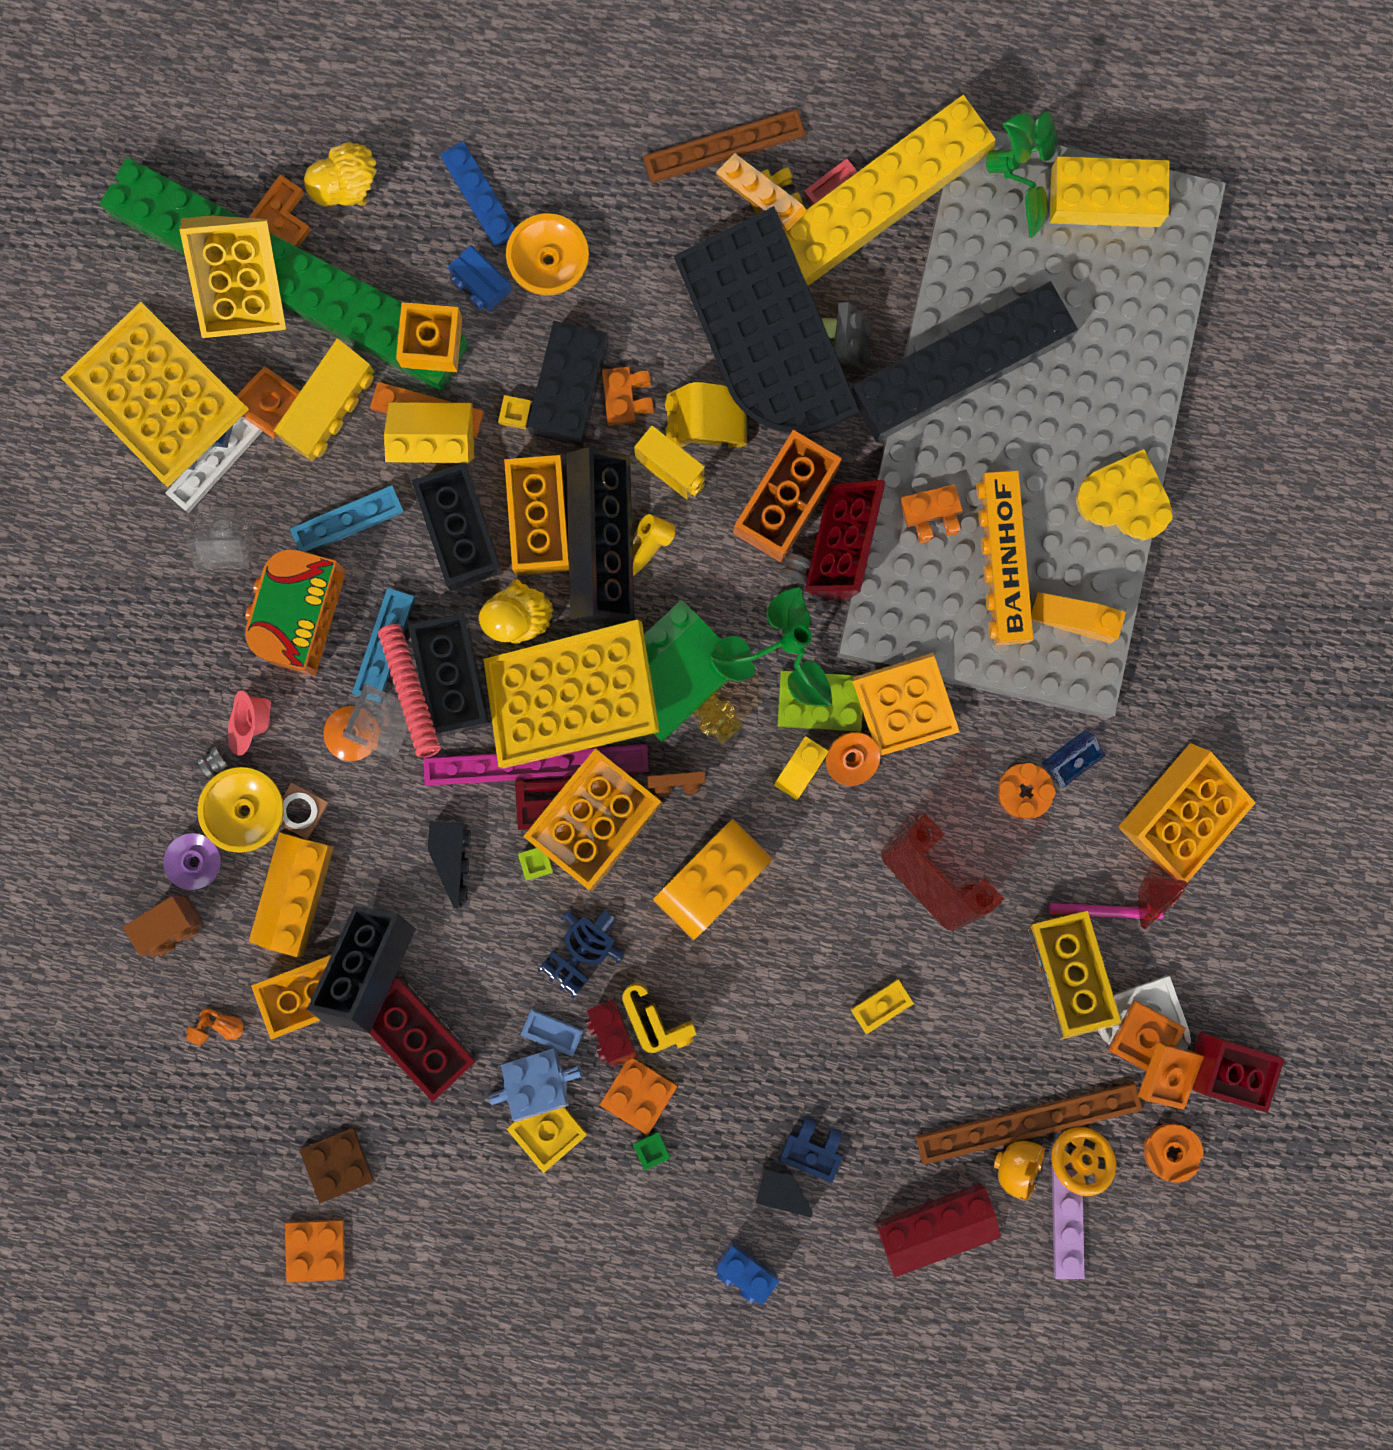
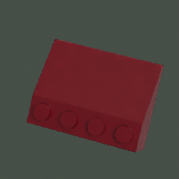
(844, 539)

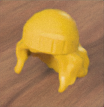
(341, 176)
(516, 614)

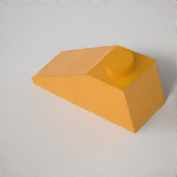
(1078, 617)

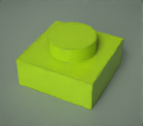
(535, 864)

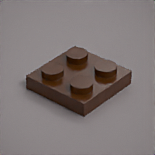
(336, 1165)

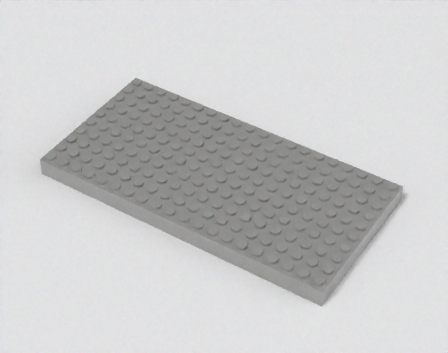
(1050, 420)

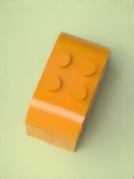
(713, 879)

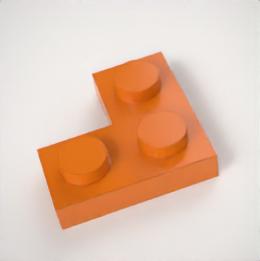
(276, 208)

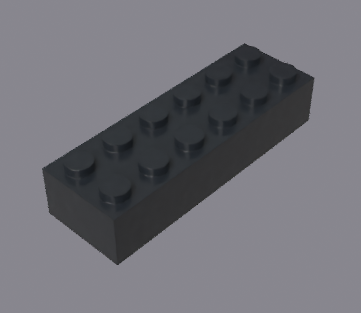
(600, 536)

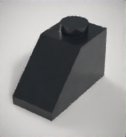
(780, 1191)

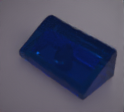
(1074, 758)

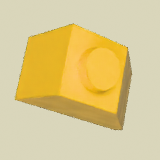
(801, 768)

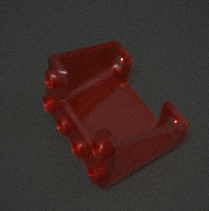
(907, 861)

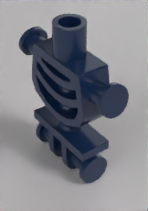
(598, 928)

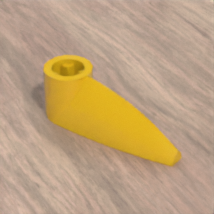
(648, 538)

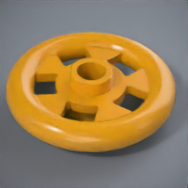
(1061, 1158)

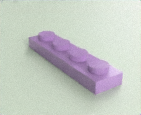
(1067, 1230)

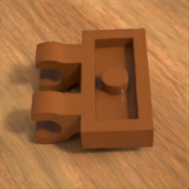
(663, 783)

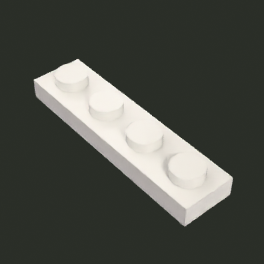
(212, 466)

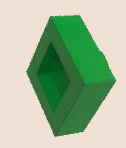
(651, 1150)

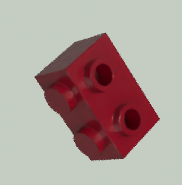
(612, 1034)

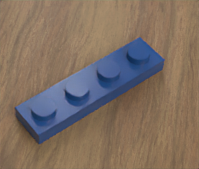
(478, 194)

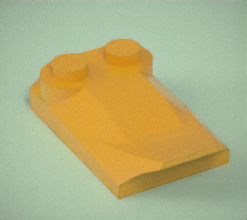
(287, 996)

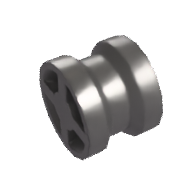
(796, 568)
(214, 762)

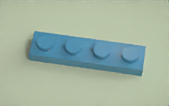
(347, 520)
(374, 668)

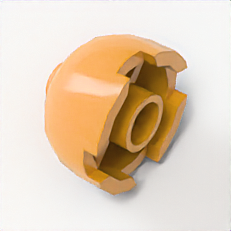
(1019, 1168)

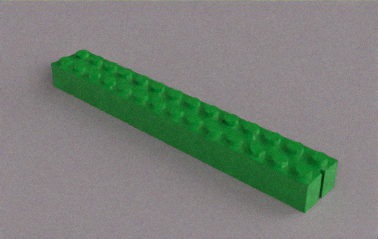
(305, 282)

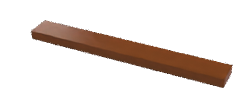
(1028, 1123)

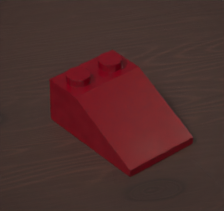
(1236, 1073)

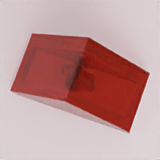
(1157, 896)

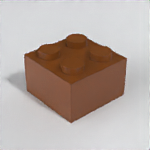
(163, 926)

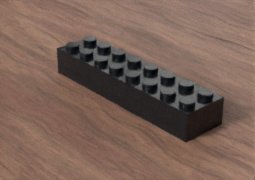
(963, 361)

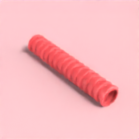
(409, 690)

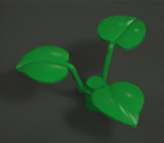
(1022, 134)
(785, 612)

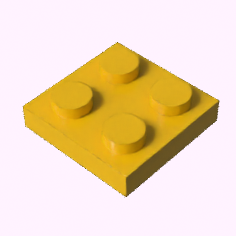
(547, 1136)

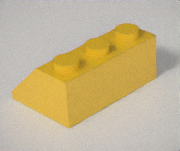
(429, 432)

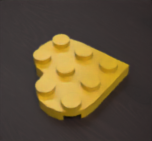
(1127, 497)

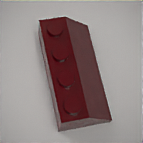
(938, 1229)

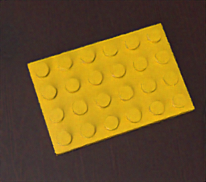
(154, 394)
(571, 694)

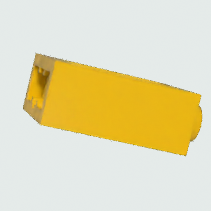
(670, 463)

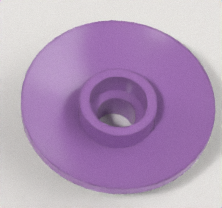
(178, 858)

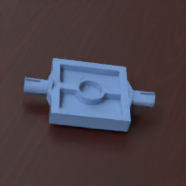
(535, 1085)

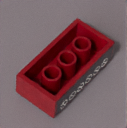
(420, 1040)

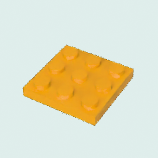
(906, 704)

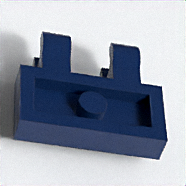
(812, 1157)

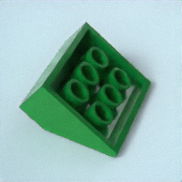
(680, 666)

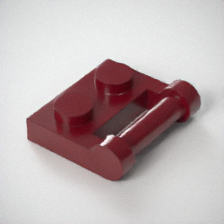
(530, 811)

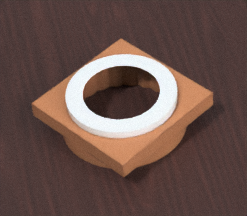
(317, 809)

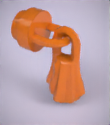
(227, 1026)

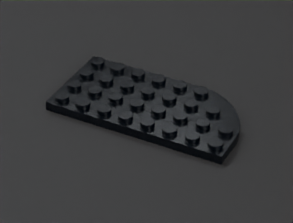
(766, 327)

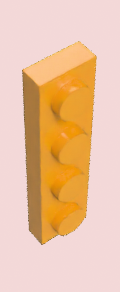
(760, 190)

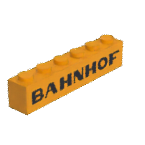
(1005, 558)

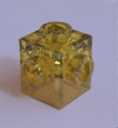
(713, 715)

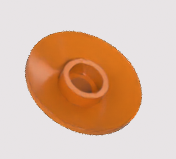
(338, 745)
(860, 767)

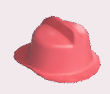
(248, 719)

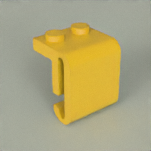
(705, 416)
(680, 1035)

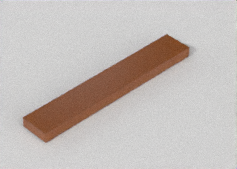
(722, 145)

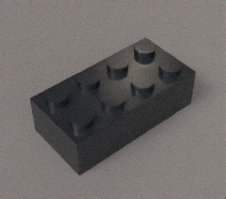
(568, 383)
(457, 526)
(449, 674)
(361, 969)

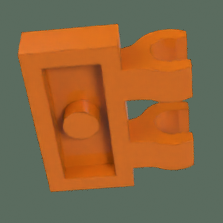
(619, 395)
(930, 506)

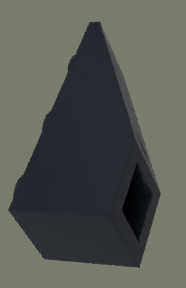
(447, 852)

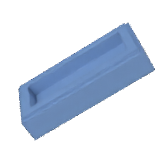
(552, 1032)

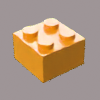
(429, 337)

